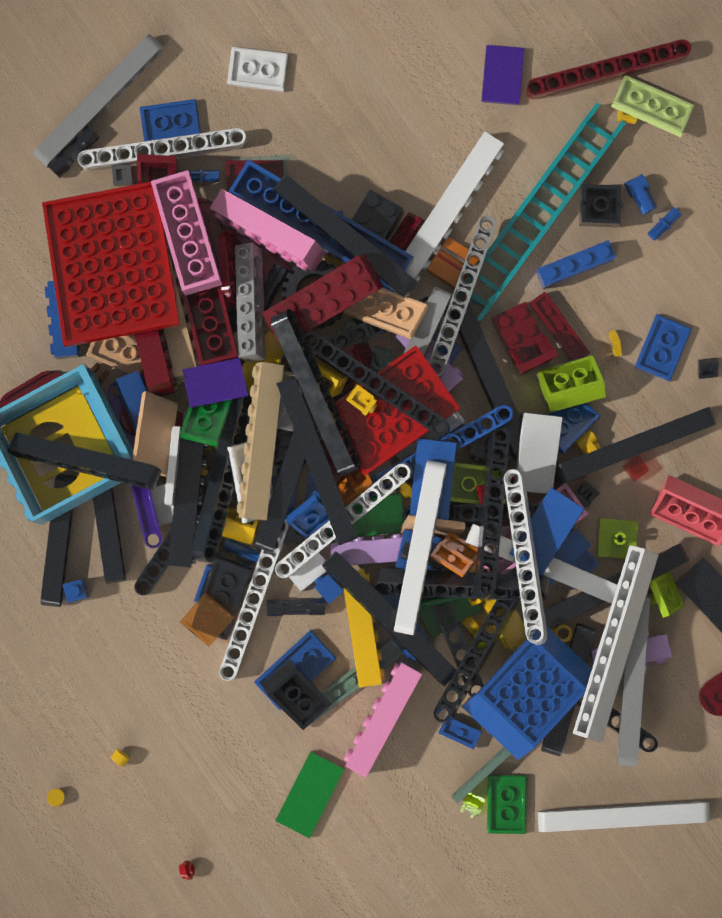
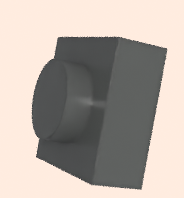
(122, 175)

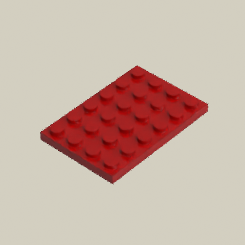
(387, 429)

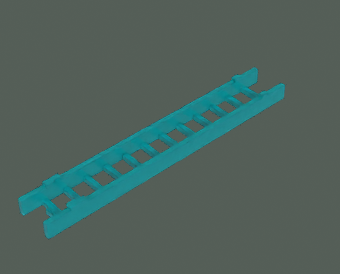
(531, 197)

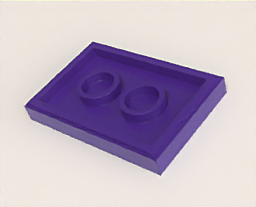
(502, 75)
(214, 383)

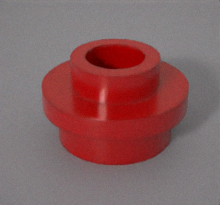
(186, 870)

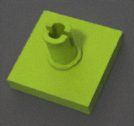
(616, 537)
(665, 594)

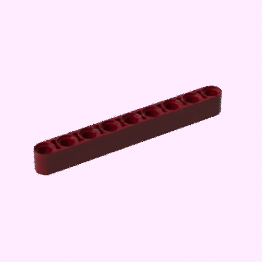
(615, 63)

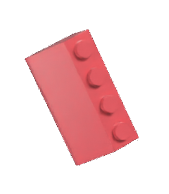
(689, 509)

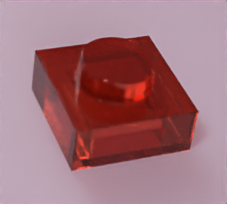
(635, 468)

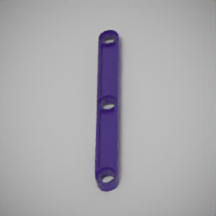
(142, 496)

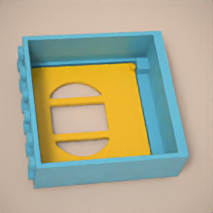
(81, 425)

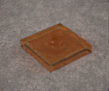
(206, 619)

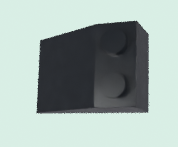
(296, 694)

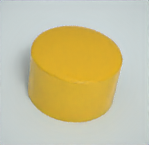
(470, 625)
(120, 757)
(55, 797)

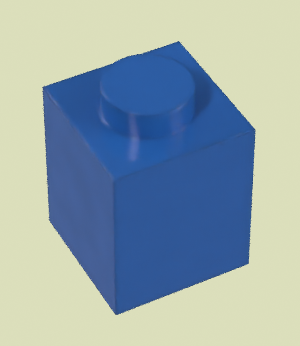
(328, 588)
(75, 590)

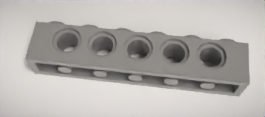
(250, 302)

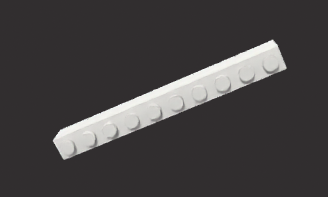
(452, 202)
(615, 643)

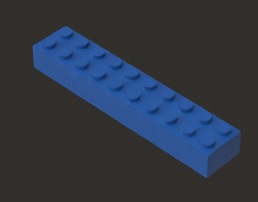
(256, 188)

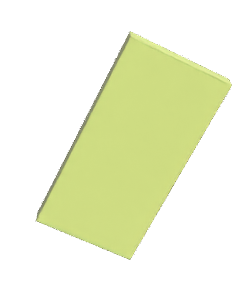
(652, 105)

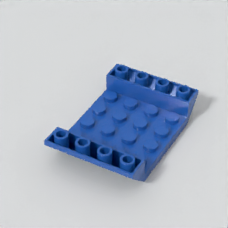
(530, 693)

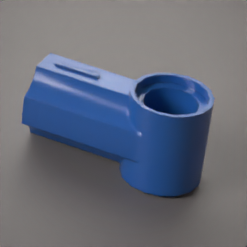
(639, 191)

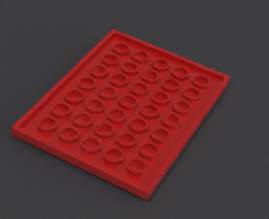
(110, 264)

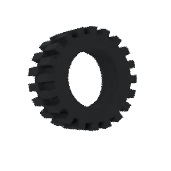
(298, 275)

